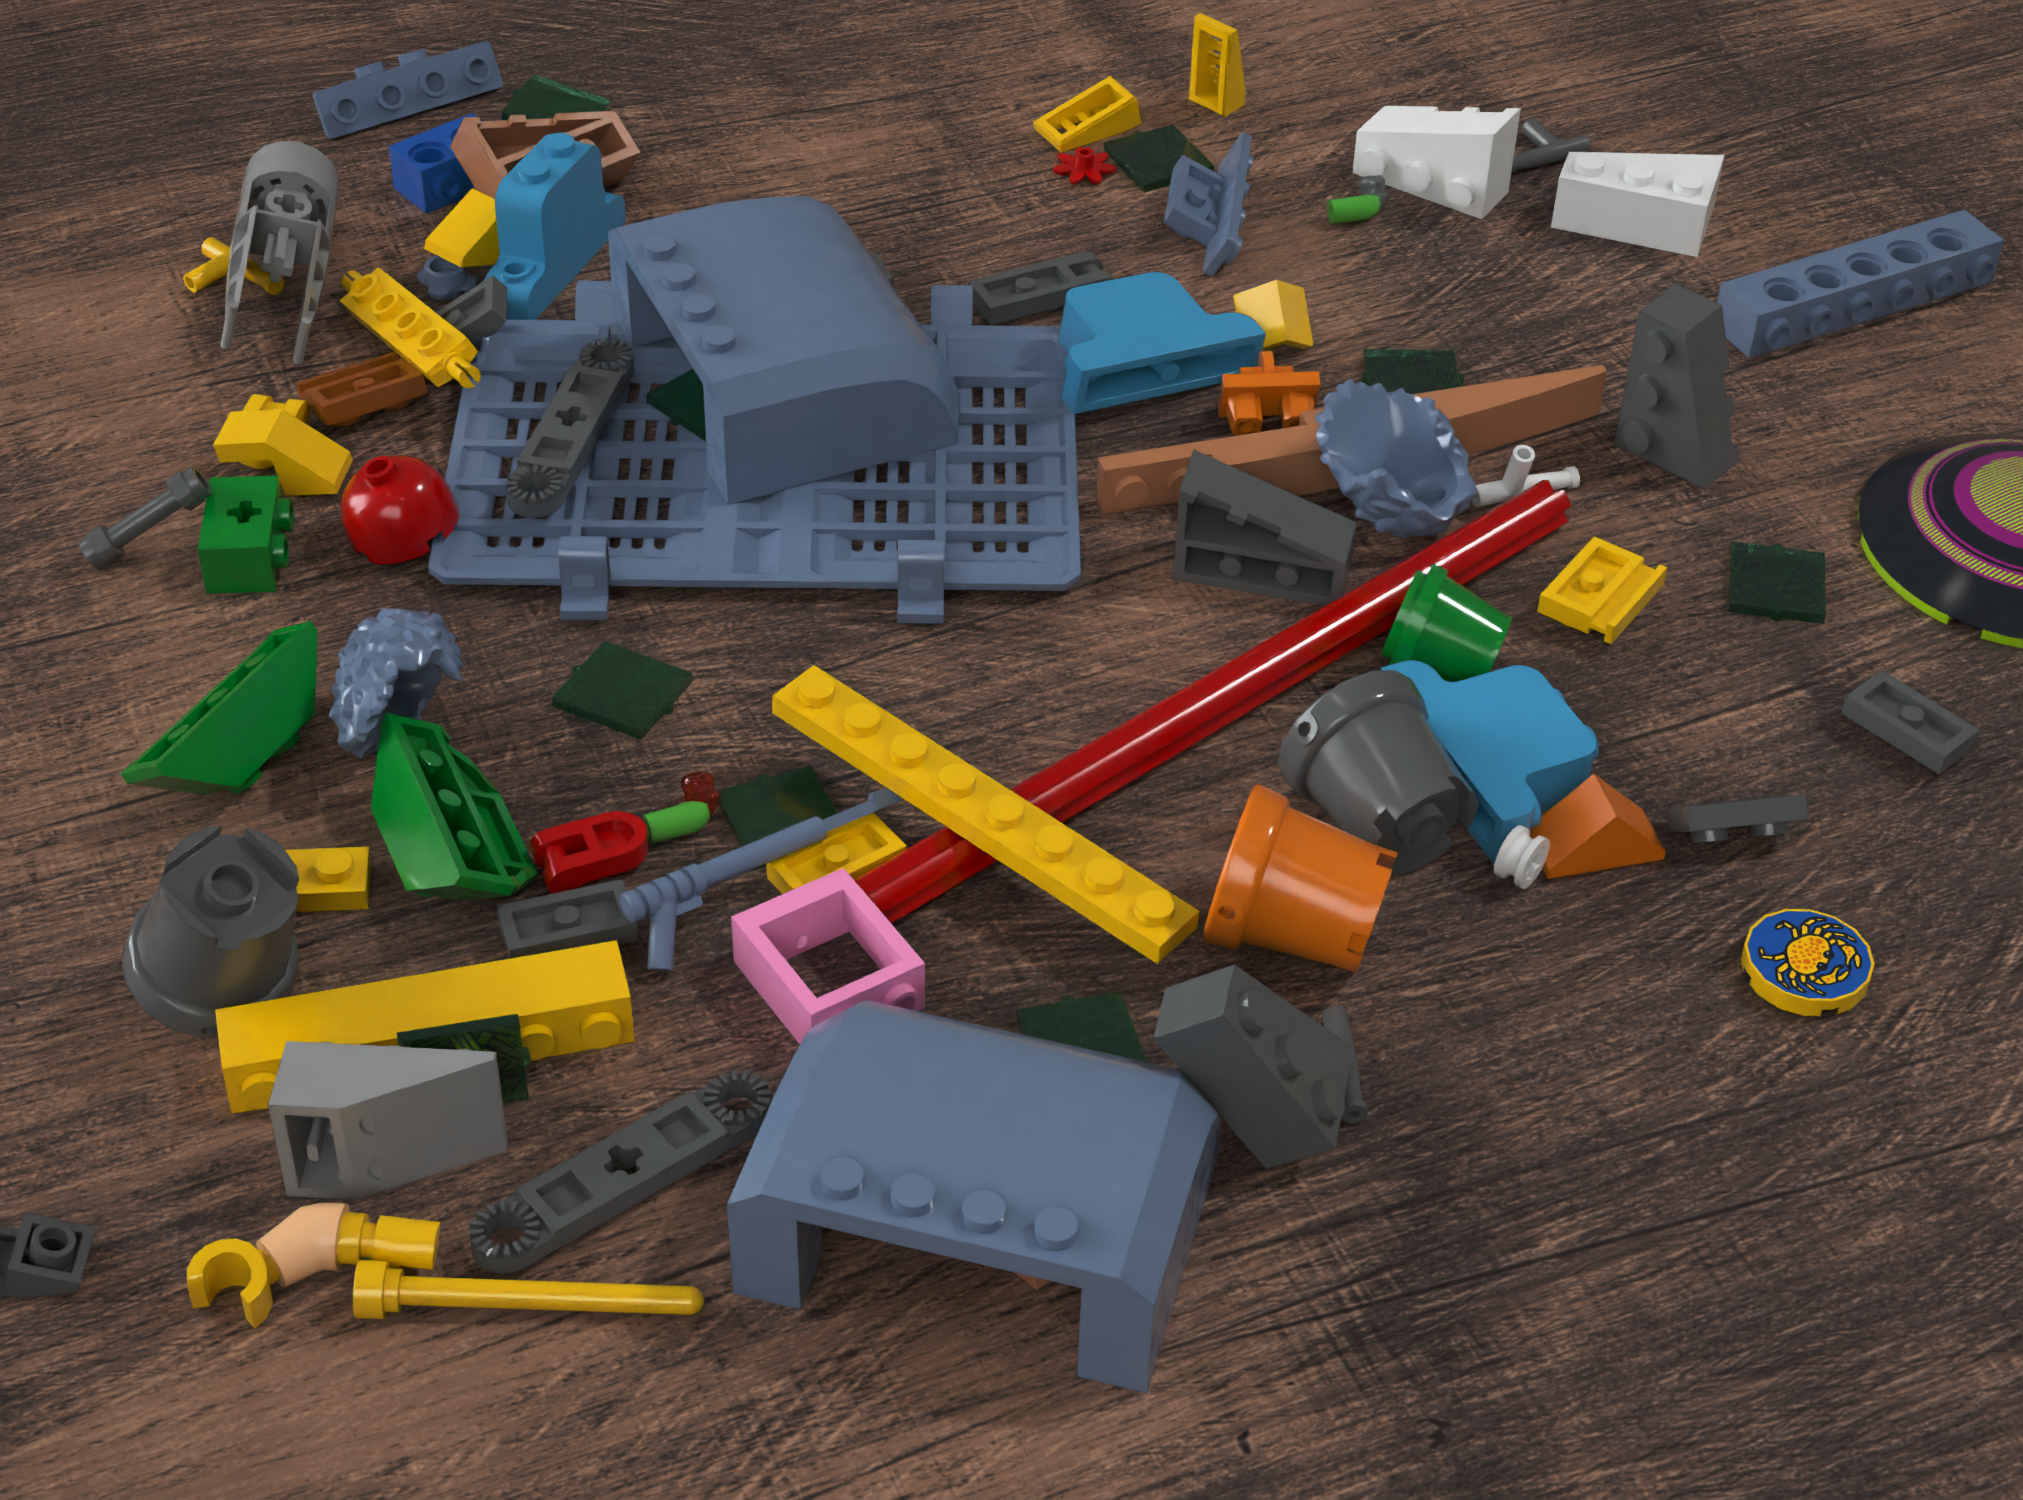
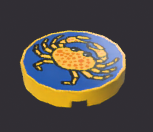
(1807, 962)

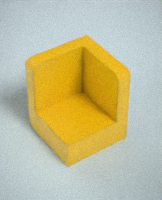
(1279, 311)

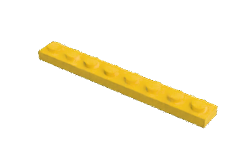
(987, 814)

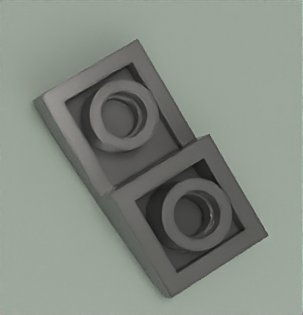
(43, 1256)

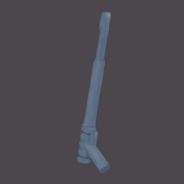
(681, 889)

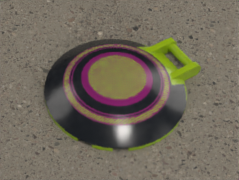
(1950, 530)

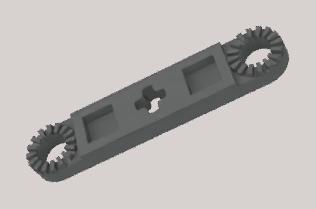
(570, 428)
(586, 1190)

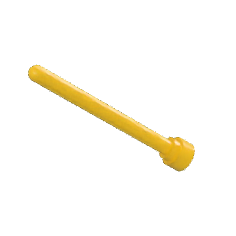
(386, 1289)

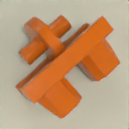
(1266, 392)

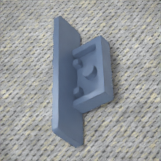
(406, 89)
(1210, 203)

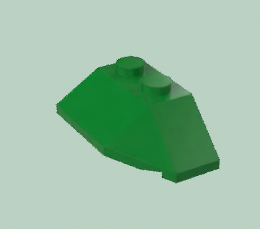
(239, 721)
(444, 817)

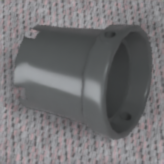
(1379, 768)
(215, 931)

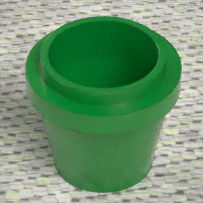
(1446, 628)

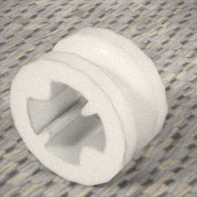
(1521, 856)

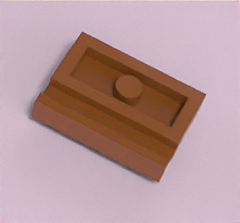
(362, 388)

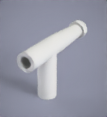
(1517, 479)

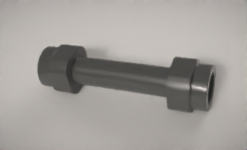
(106, 544)

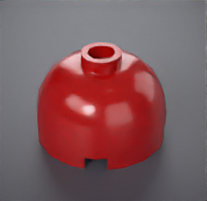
(396, 509)

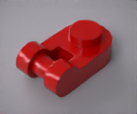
(608, 844)

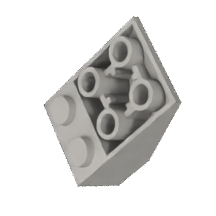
(381, 1115)

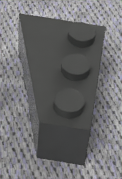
(1676, 389)
(1258, 537)
(1258, 1063)

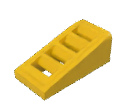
(1205, 89)
(1100, 110)

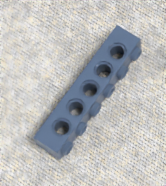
(1858, 282)

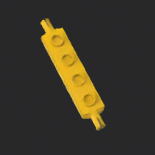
(410, 328)

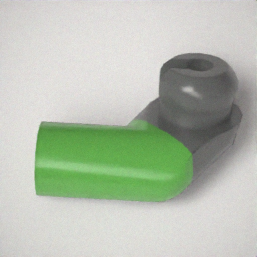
(1362, 206)

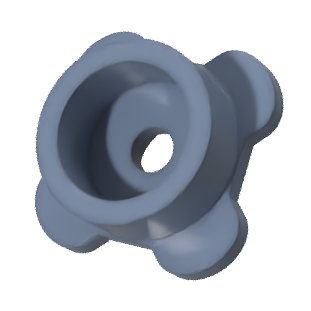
(445, 278)

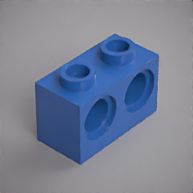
(428, 169)

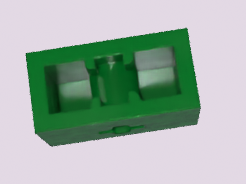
(244, 534)

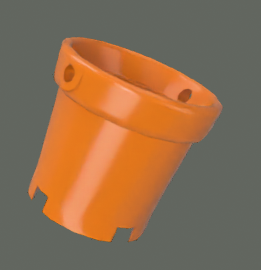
(1297, 885)

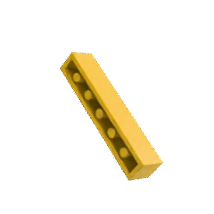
(562, 1000)

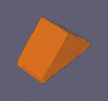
(1596, 831)

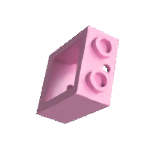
(807, 918)

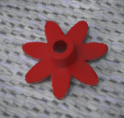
(1084, 164)

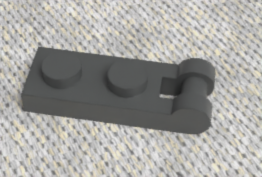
(1034, 287)

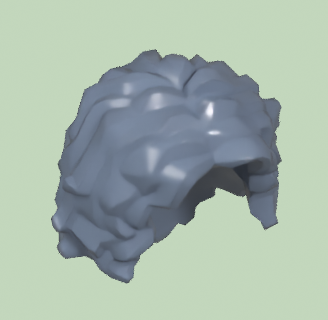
(1394, 458)
(392, 669)

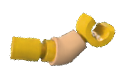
(302, 1245)

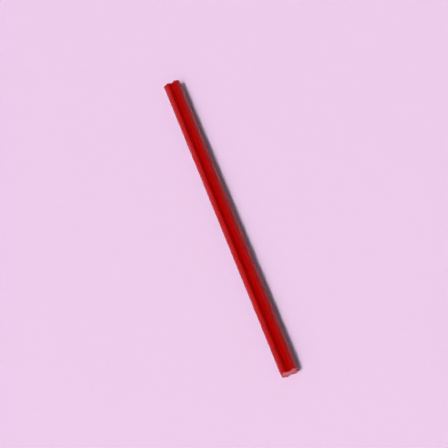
(1221, 696)

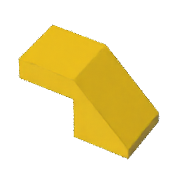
(301, 455)

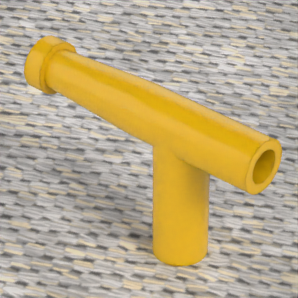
(217, 269)

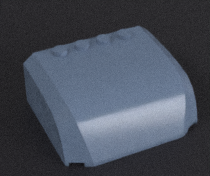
(793, 335)
(987, 1157)

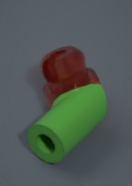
(690, 813)

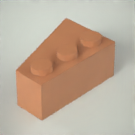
(495, 147)

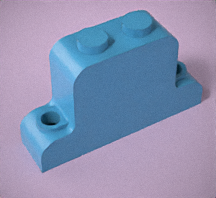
(551, 222)
(1147, 341)
(1509, 743)

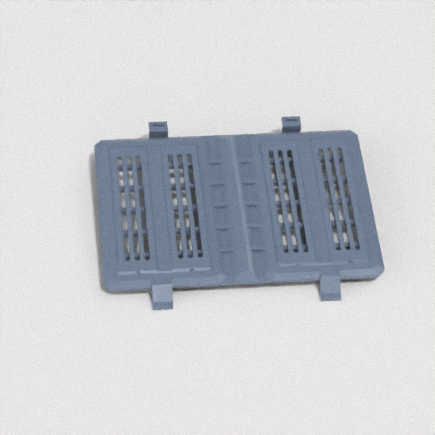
(785, 536)

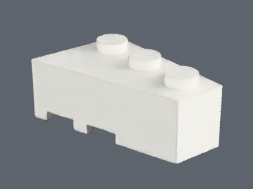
(1441, 155)
(1639, 198)

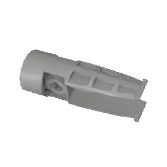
(287, 219)

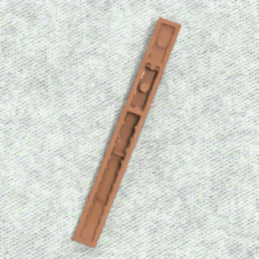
(1289, 457)

